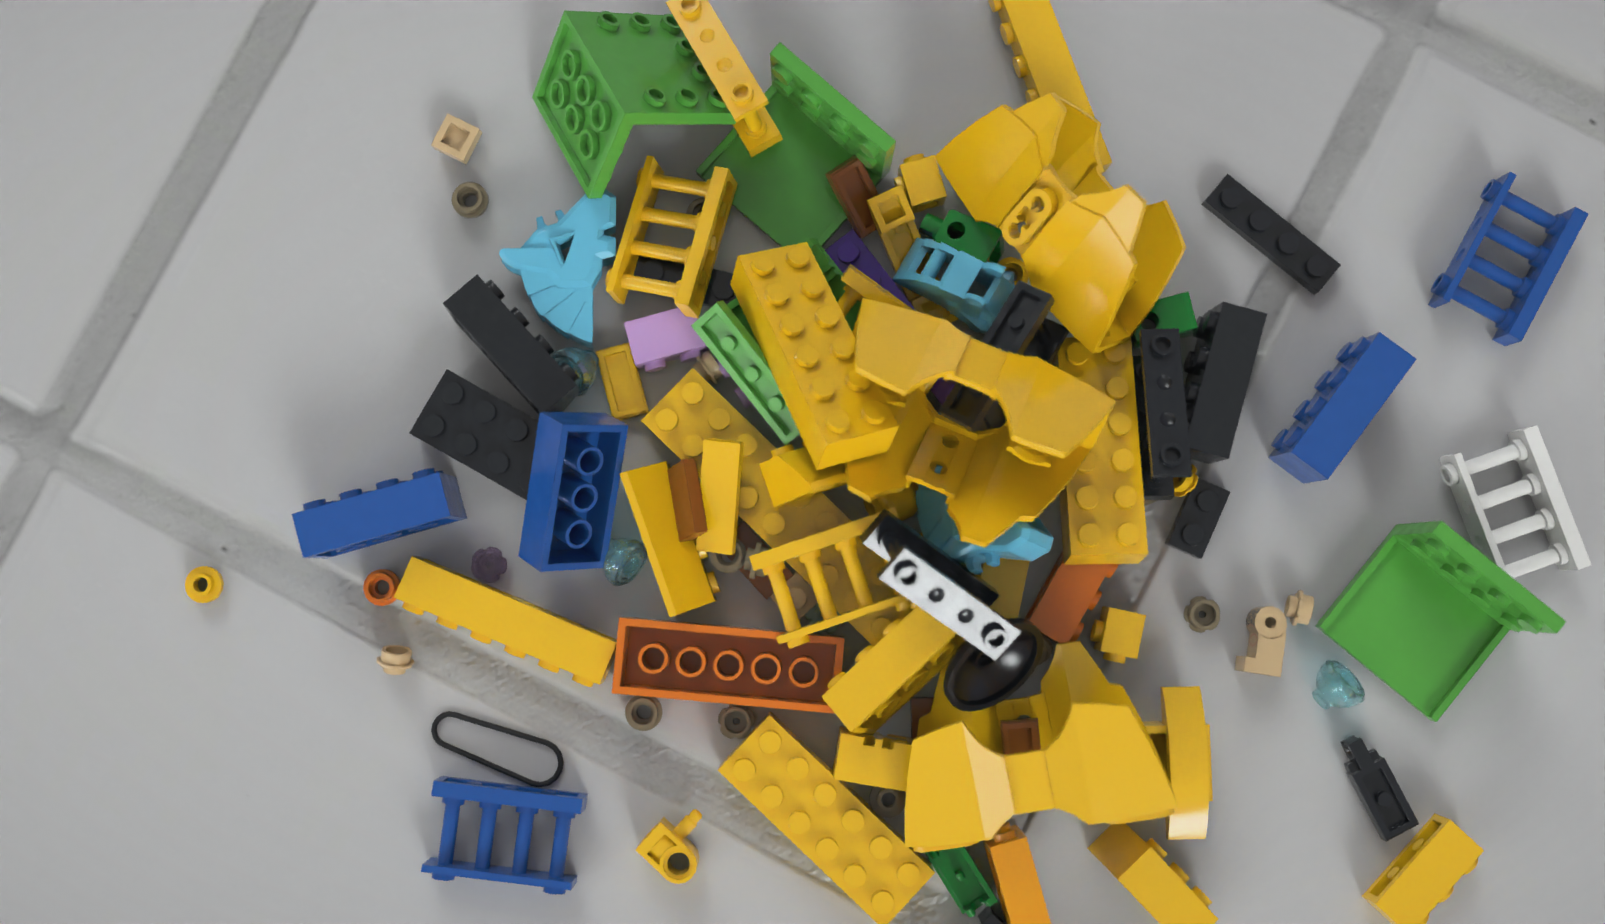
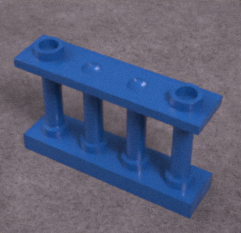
(1544, 260)
(491, 798)

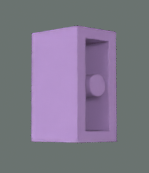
(663, 339)

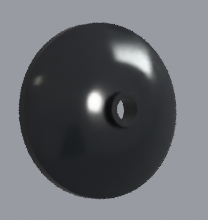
(978, 681)

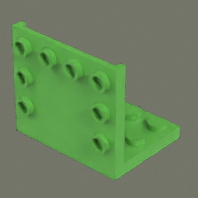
(615, 75)
(787, 184)
(1430, 614)

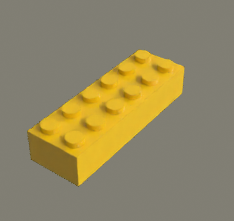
(812, 355)
(1105, 498)
(826, 819)

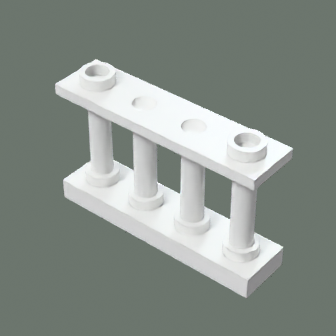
(1539, 482)

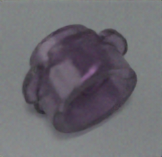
(479, 567)

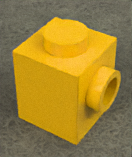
(921, 182)
(1118, 634)

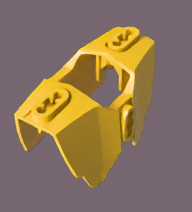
(1092, 244)
(987, 474)
(1090, 760)

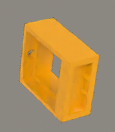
(1016, 877)

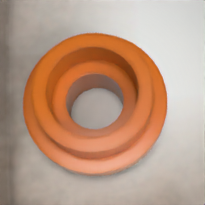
(371, 587)

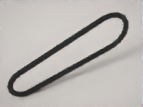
(489, 764)

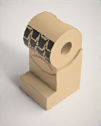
(1265, 642)

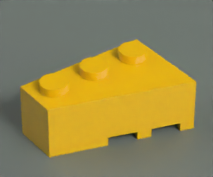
(1149, 878)

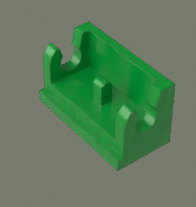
(962, 879)

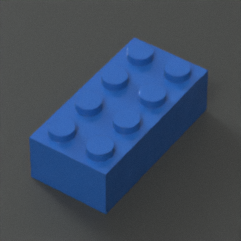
(1341, 407)
(572, 490)
(378, 515)

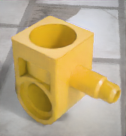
(666, 840)

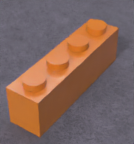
(1066, 598)

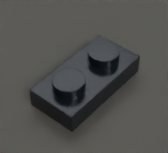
(1197, 518)

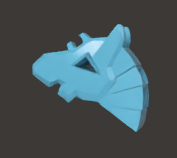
(956, 281)
(562, 287)
(1020, 542)

